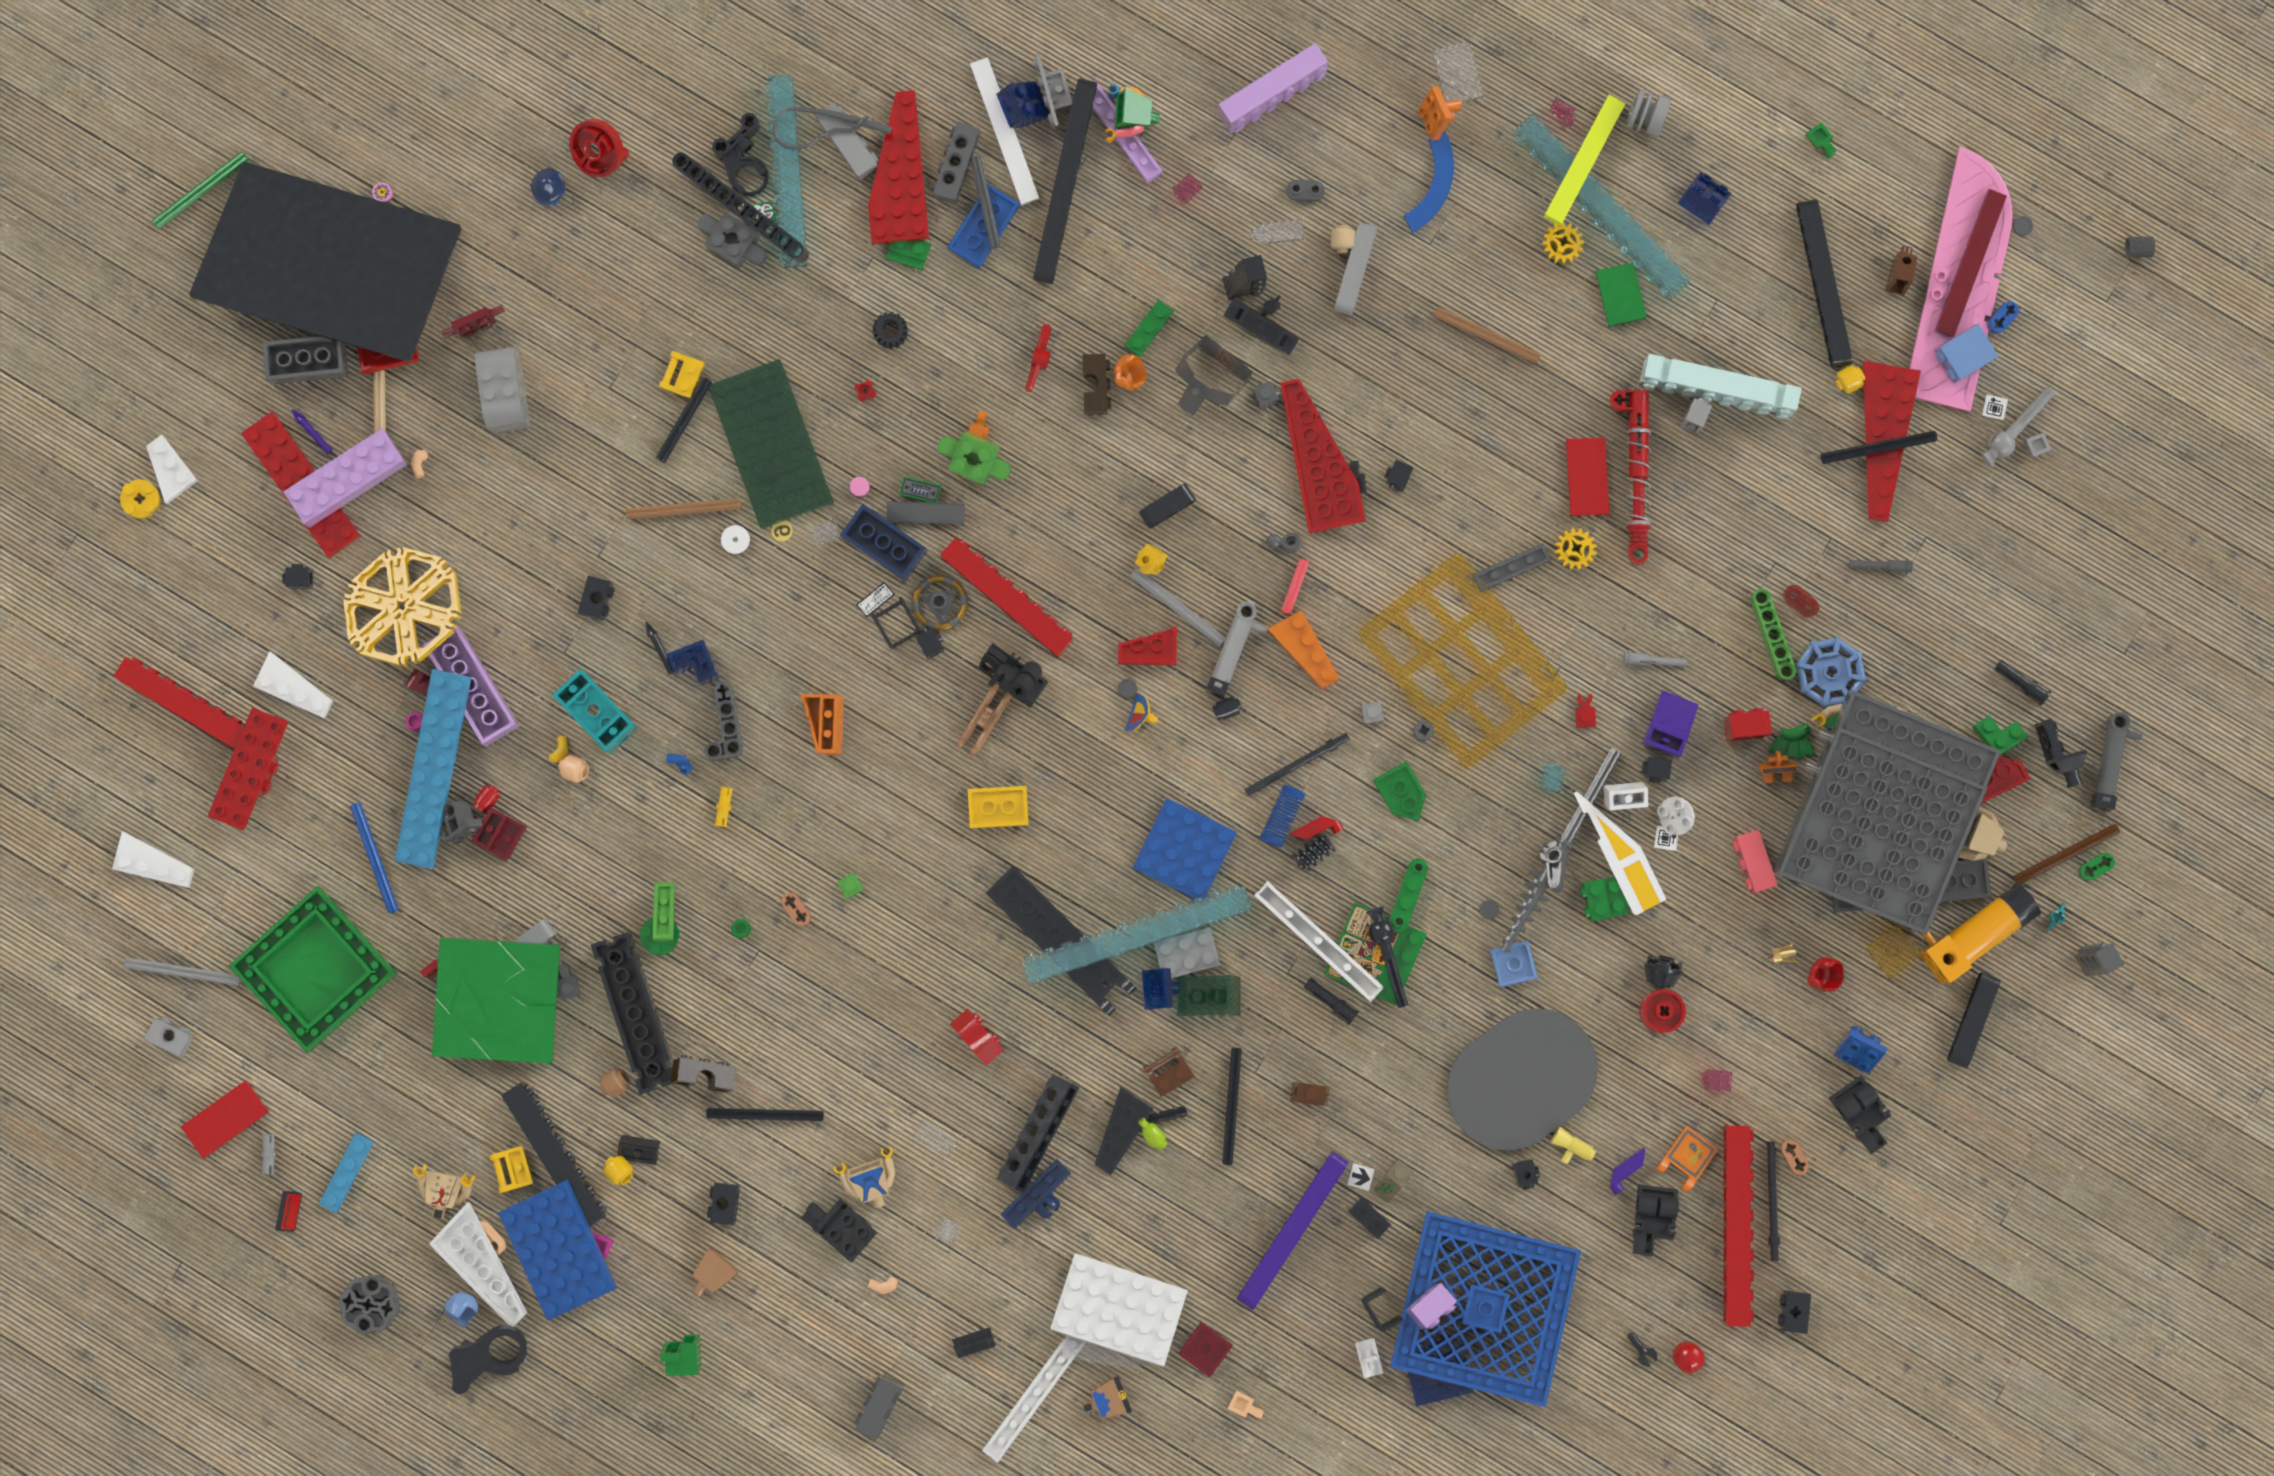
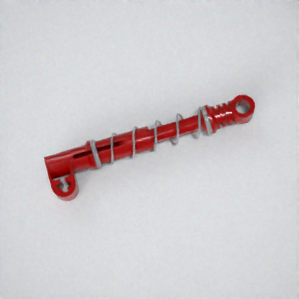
(1638, 467)

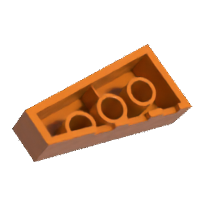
(1303, 647)

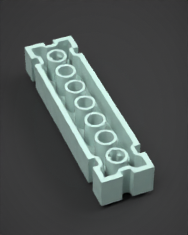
(1720, 386)

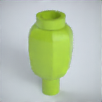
(1153, 1134)

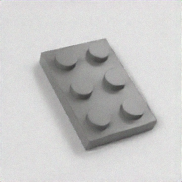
(1188, 952)

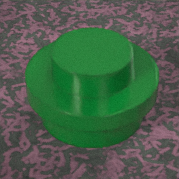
(741, 928)

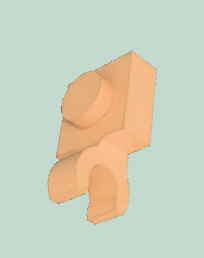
(1242, 1405)

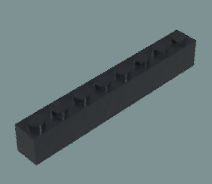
(551, 1150)

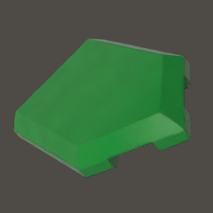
(1401, 791)

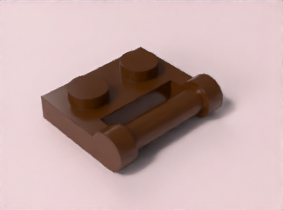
(1171, 1078)

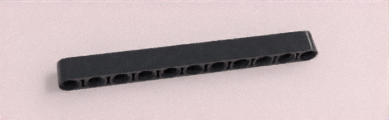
(1065, 181)

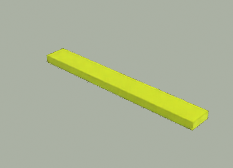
(1584, 160)

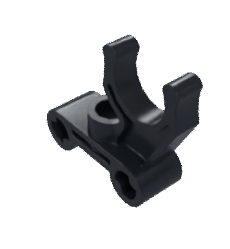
(737, 146)

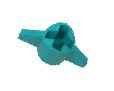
(2056, 917)

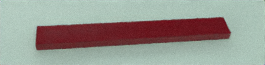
(1970, 263)

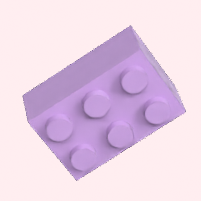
(1431, 1306)

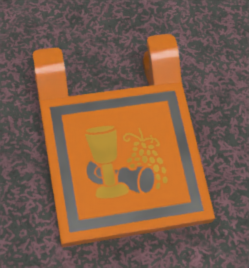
(1690, 1155)

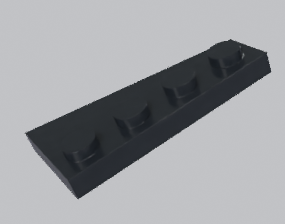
(1121, 1129)

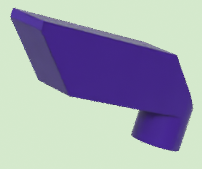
(1625, 1169)

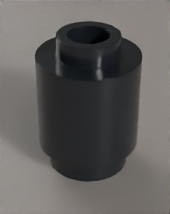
(1227, 708)

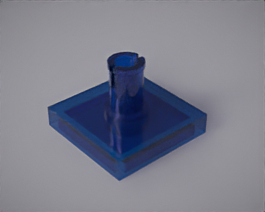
(1158, 988)

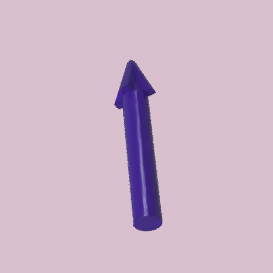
(301, 419)

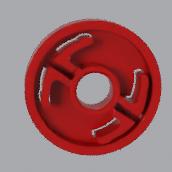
(609, 145)

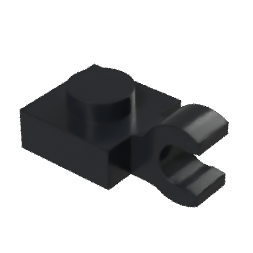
(1354, 466)

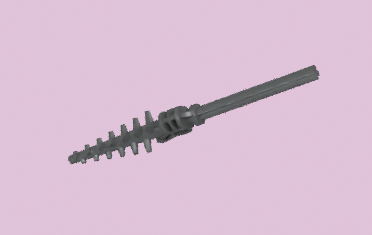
(1553, 872)

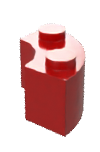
(976, 1036)

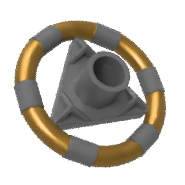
(939, 603)

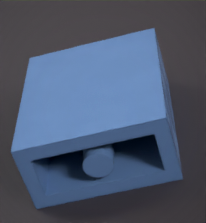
(1966, 353)

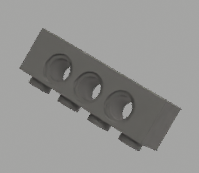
(951, 192)
(2098, 959)

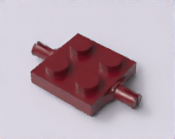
(473, 322)

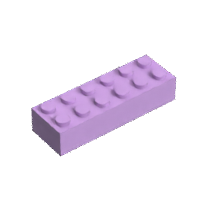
(1273, 88)
(345, 478)
(485, 705)

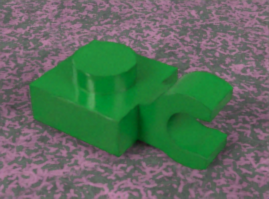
(1821, 138)

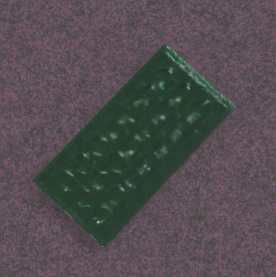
(770, 444)

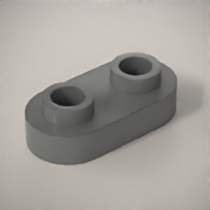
(1305, 192)

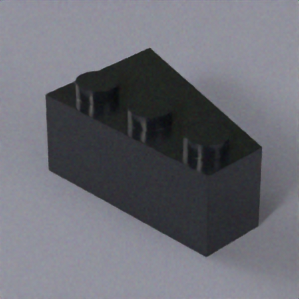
(1246, 279)

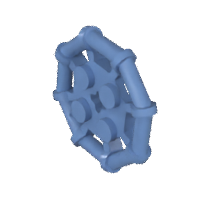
(1820, 666)

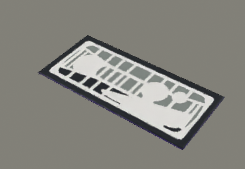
(875, 599)

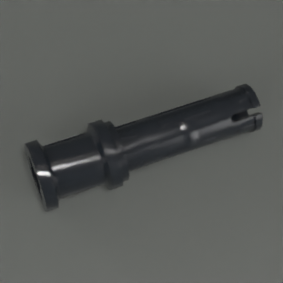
(2030, 687)
(1338, 1006)

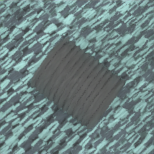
(2140, 246)

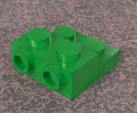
(1603, 899)

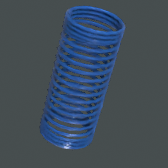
(1293, 793)

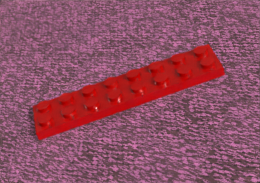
(289, 466)

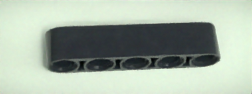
(1973, 1020)

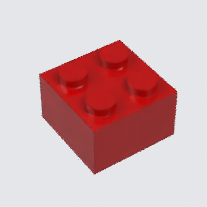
(1748, 725)

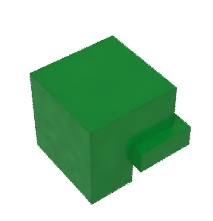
(682, 1357)

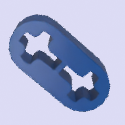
(1999, 314)

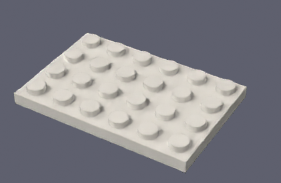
(1119, 1310)

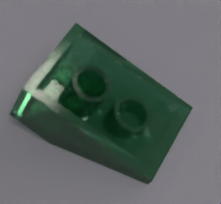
(1209, 996)

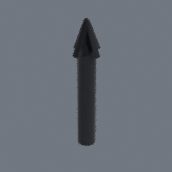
(652, 634)

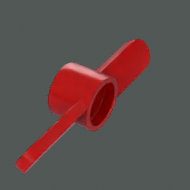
(1040, 357)

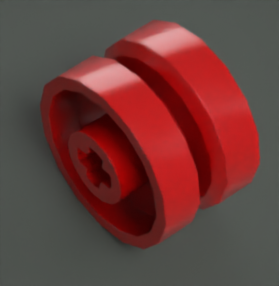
(1670, 1002)

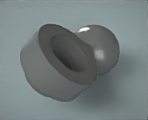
(1290, 542)

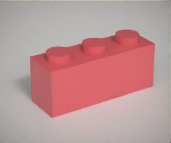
(1754, 861)

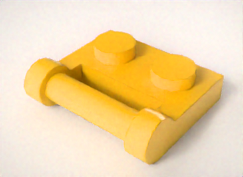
(687, 377)
(517, 1167)

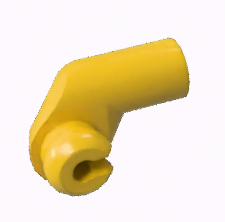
(561, 752)

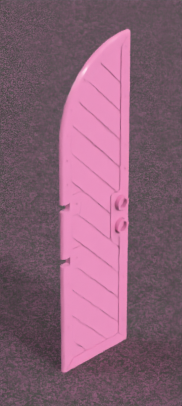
(1966, 194)

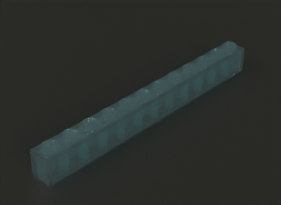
(1604, 209)
(1136, 935)

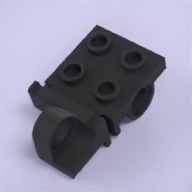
(1015, 678)
(1863, 1110)
(1656, 1215)
(840, 1228)

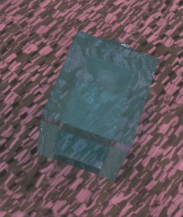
(1552, 777)

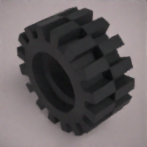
(886, 319)

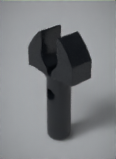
(1642, 1350)

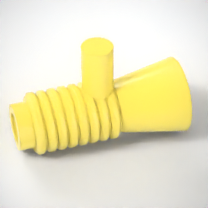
(1573, 1145)

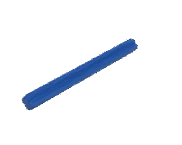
(374, 858)

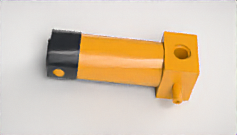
(1979, 934)

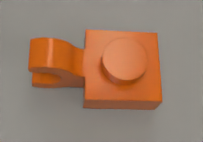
(979, 428)

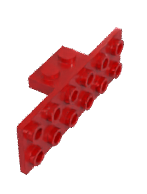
(249, 769)

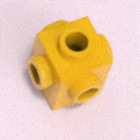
(1150, 559)

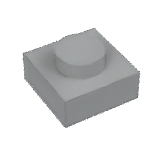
(2037, 445)
(1372, 712)

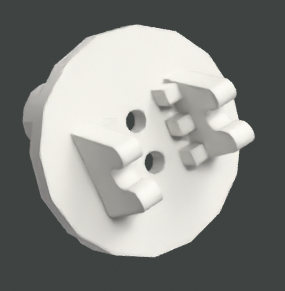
(1680, 823)

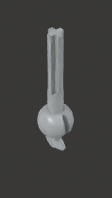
(2002, 443)

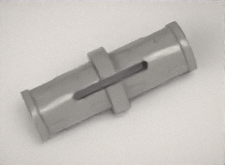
(268, 1153)

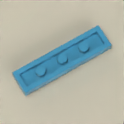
(346, 1172)

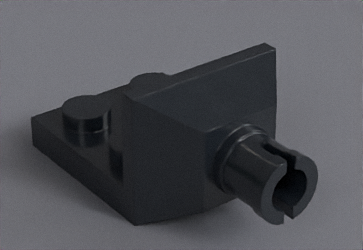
(2053, 755)

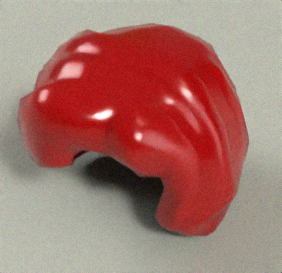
(1826, 974)

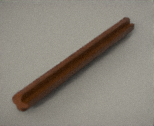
(2066, 854)

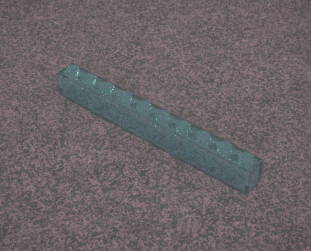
(786, 165)

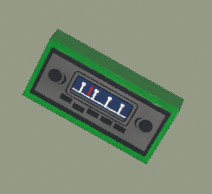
(920, 490)

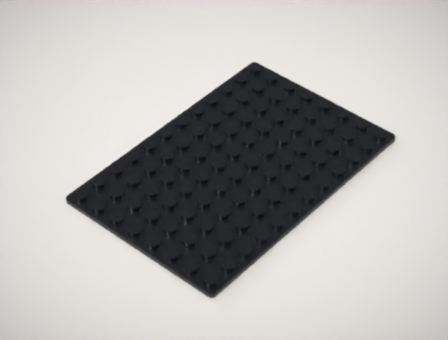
(326, 261)

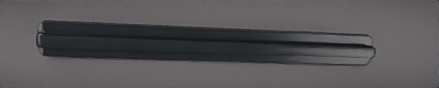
(1879, 447)
(1231, 1109)
(764, 1114)

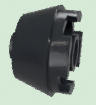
(1662, 971)

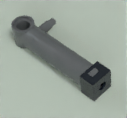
(2104, 796)

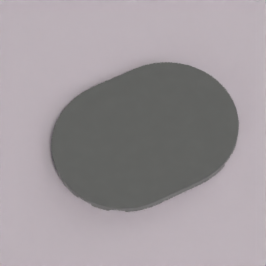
(1522, 1079)

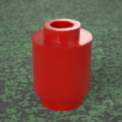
(486, 798)

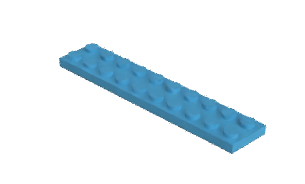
(432, 768)

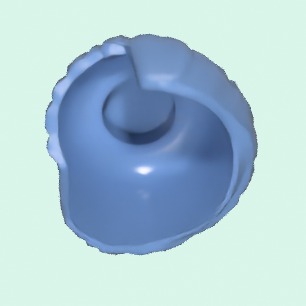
(461, 1308)

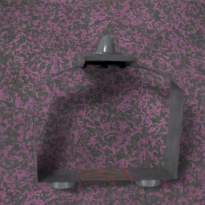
(1196, 391)

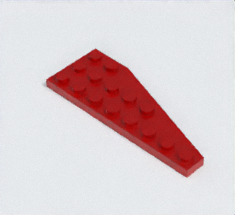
(898, 191)
(1325, 479)

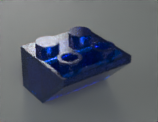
(1022, 104)
(1704, 197)

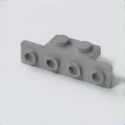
(1056, 89)

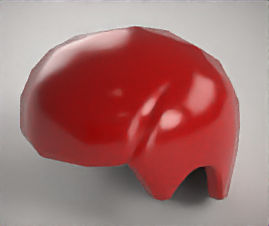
(1688, 1357)

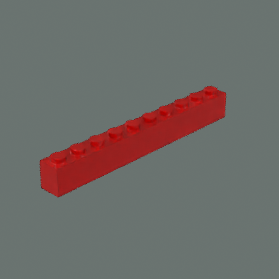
(1737, 1226)

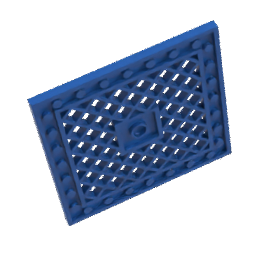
(1487, 1309)

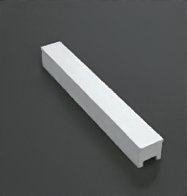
(1319, 941)

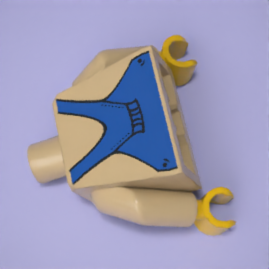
(869, 1180)

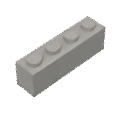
(849, 144)

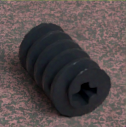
(1313, 852)

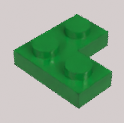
(2000, 739)

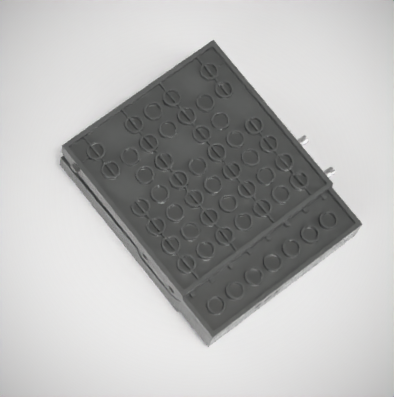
(1886, 811)

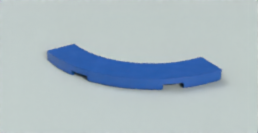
(1440, 185)

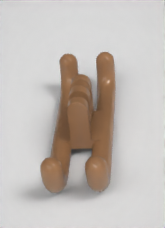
(985, 719)

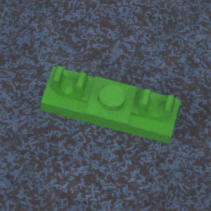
(663, 911)

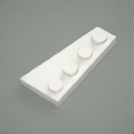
(285, 683)
(144, 860)

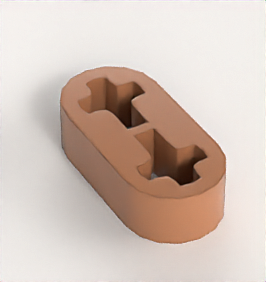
(792, 912)
(1798, 1155)

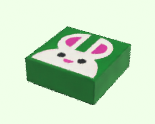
(767, 209)

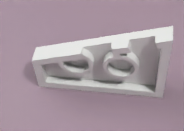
(170, 469)

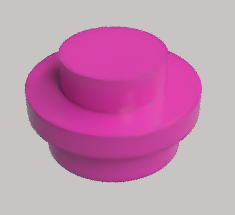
(414, 721)

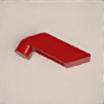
(1316, 827)

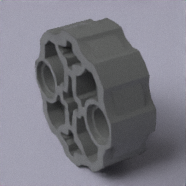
(362, 1287)

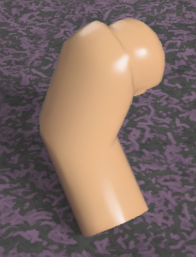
(416, 462)

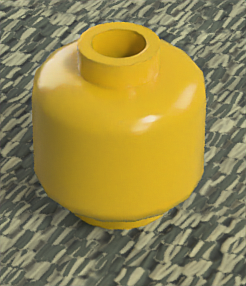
(1850, 379)
(618, 1170)

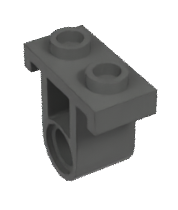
(459, 821)

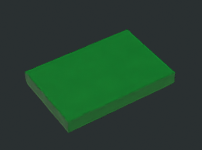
(1620, 294)

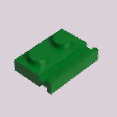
(909, 253)

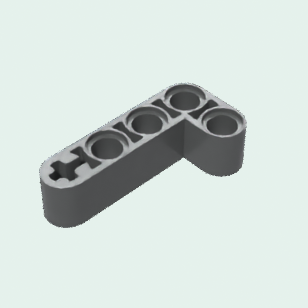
(724, 721)

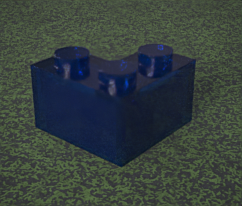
(697, 657)

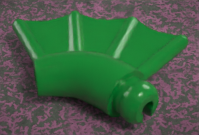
(1793, 742)

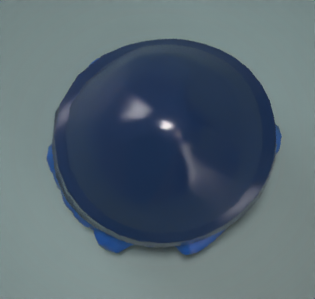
(548, 186)

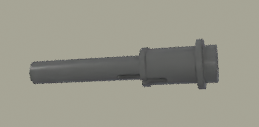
(1891, 565)

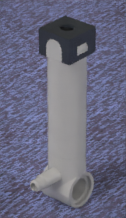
(1232, 649)

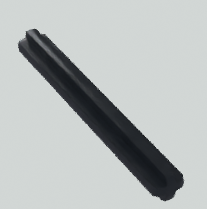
(683, 420)

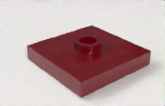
(1205, 1349)

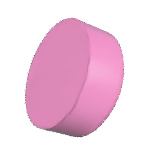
(859, 486)

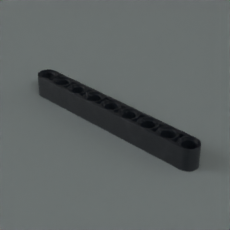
(734, 201)
(1824, 283)

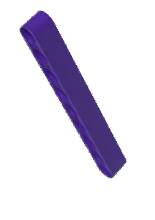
(1292, 1230)

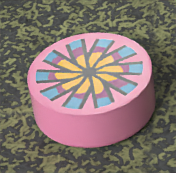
(382, 192)

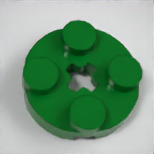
(657, 947)

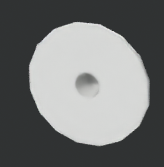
(735, 539)

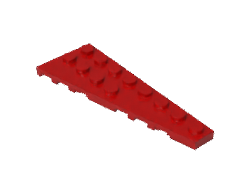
(1888, 412)

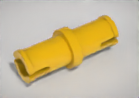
(723, 806)

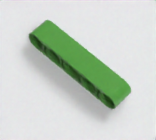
(1772, 625)

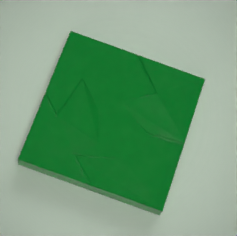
(313, 969)
(496, 1000)

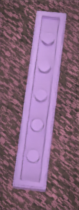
(1131, 145)

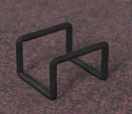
(875, 616)
(1389, 1324)

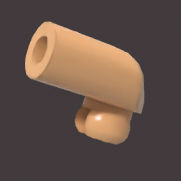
(885, 1287)

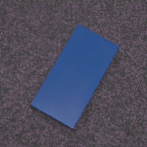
(971, 238)

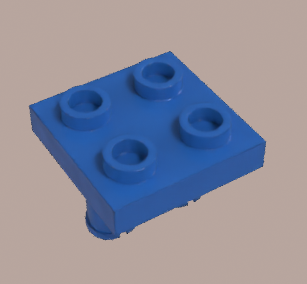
(1860, 1050)

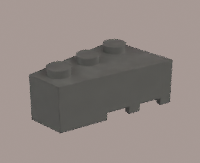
(878, 1406)

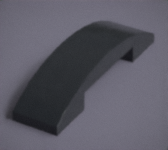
(1261, 327)

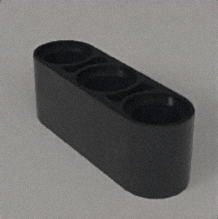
(1167, 506)

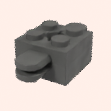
(732, 240)

